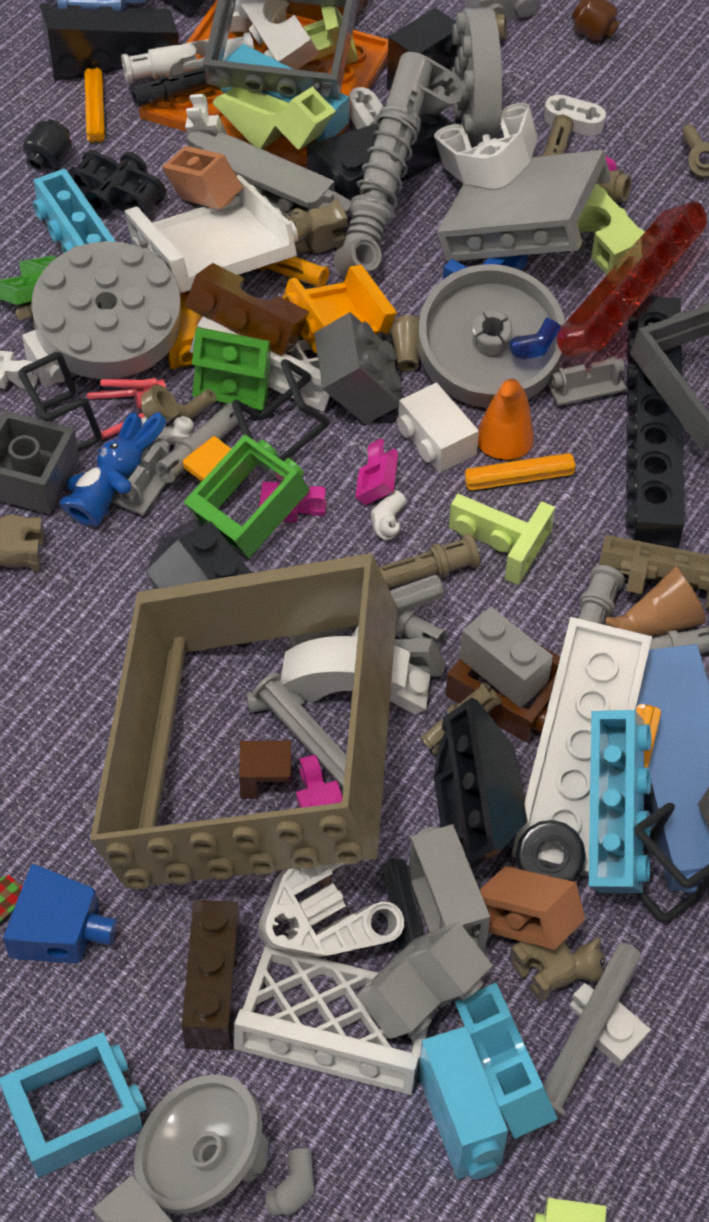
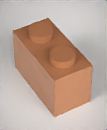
(202, 177)
(532, 907)

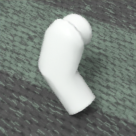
(181, 429)
(383, 515)

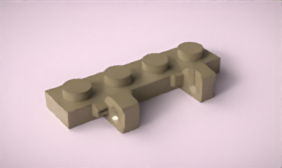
(654, 562)

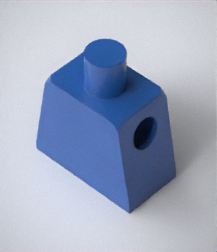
(55, 919)

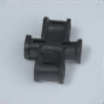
(117, 183)

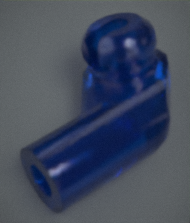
(535, 344)

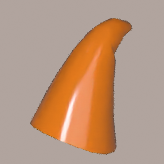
(507, 423)

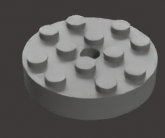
(480, 72)
(482, 302)
(107, 309)

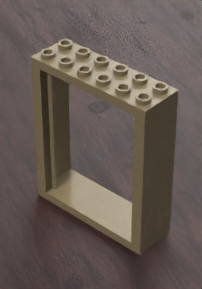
(227, 614)

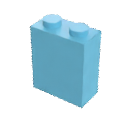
(462, 1103)

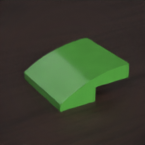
(20, 288)
(231, 367)

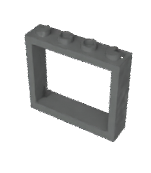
(276, 79)
(678, 395)

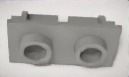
(584, 383)
(144, 480)

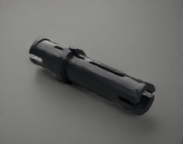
(167, 88)

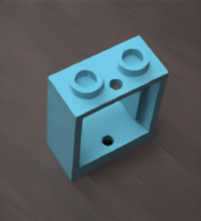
(85, 1139)

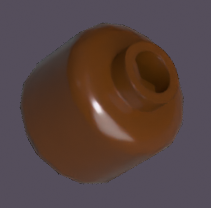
(595, 19)

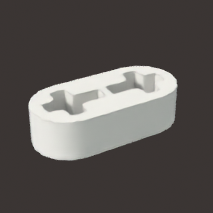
(358, 112)
(587, 117)

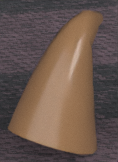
(664, 608)

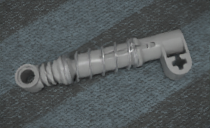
(416, 87)

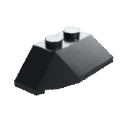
(194, 555)
(478, 782)

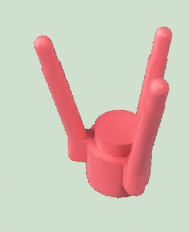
(137, 388)

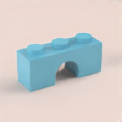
(506, 1061)

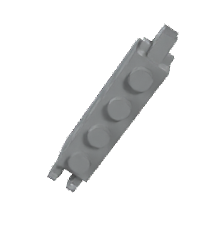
(279, 180)

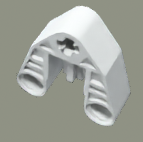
(492, 161)
(343, 935)

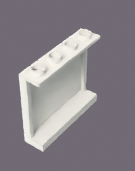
(236, 237)

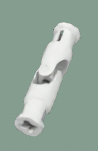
(167, 59)

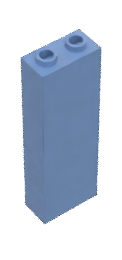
(680, 756)

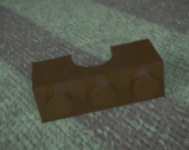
(210, 975)

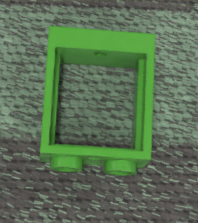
(229, 475)

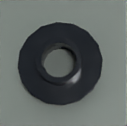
(556, 832)

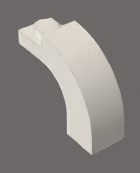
(329, 667)

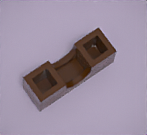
(219, 297)

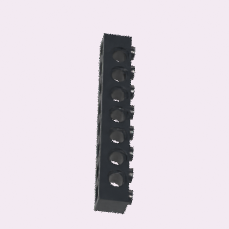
(656, 442)

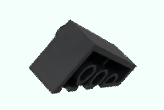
(99, 37)
(345, 154)

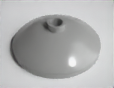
(198, 1143)

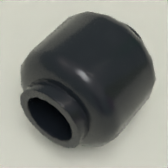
(47, 145)

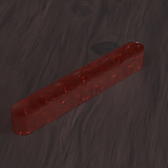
(631, 280)

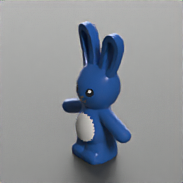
(115, 464)

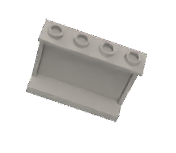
(529, 214)

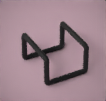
(287, 367)
(40, 410)
(661, 817)

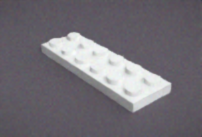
(596, 672)

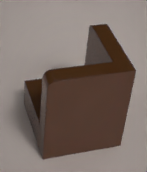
(263, 763)

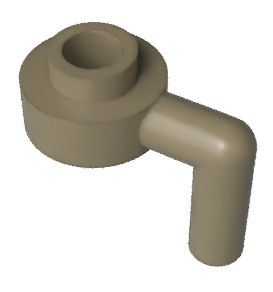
(698, 147)
(161, 401)

